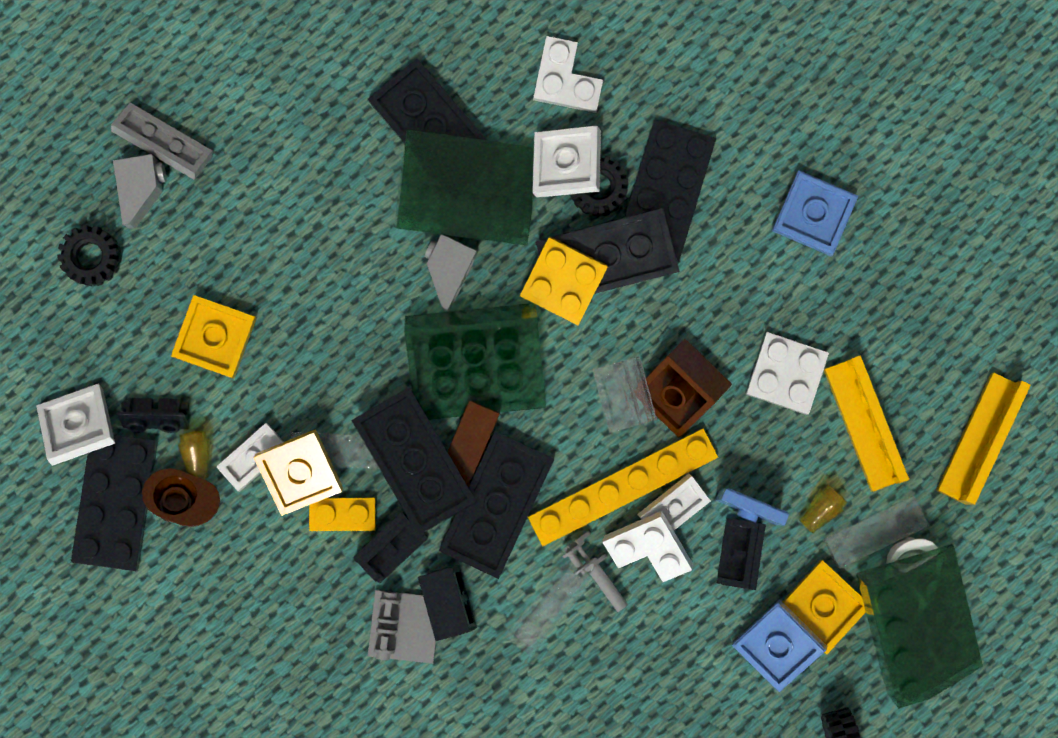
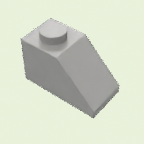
(138, 186)
(449, 267)

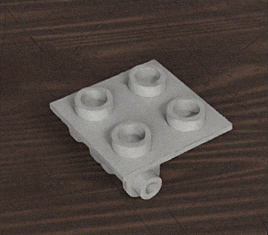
(401, 628)

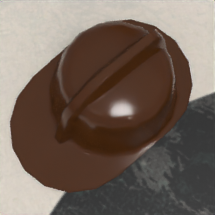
(180, 497)

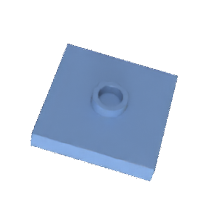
(815, 213)
(751, 508)
(779, 645)

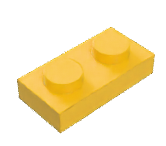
(343, 514)

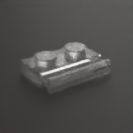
(624, 394)

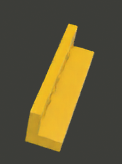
(866, 424)
(983, 439)

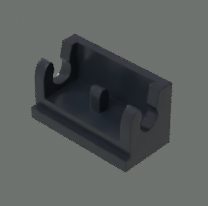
(389, 548)
(741, 554)
(447, 603)

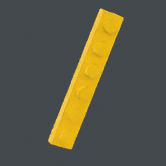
(622, 487)

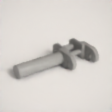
(595, 570)

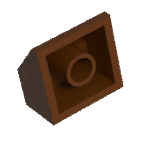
(685, 387)

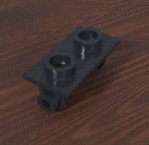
(139, 415)

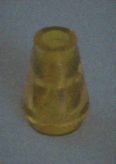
(195, 453)
(823, 508)

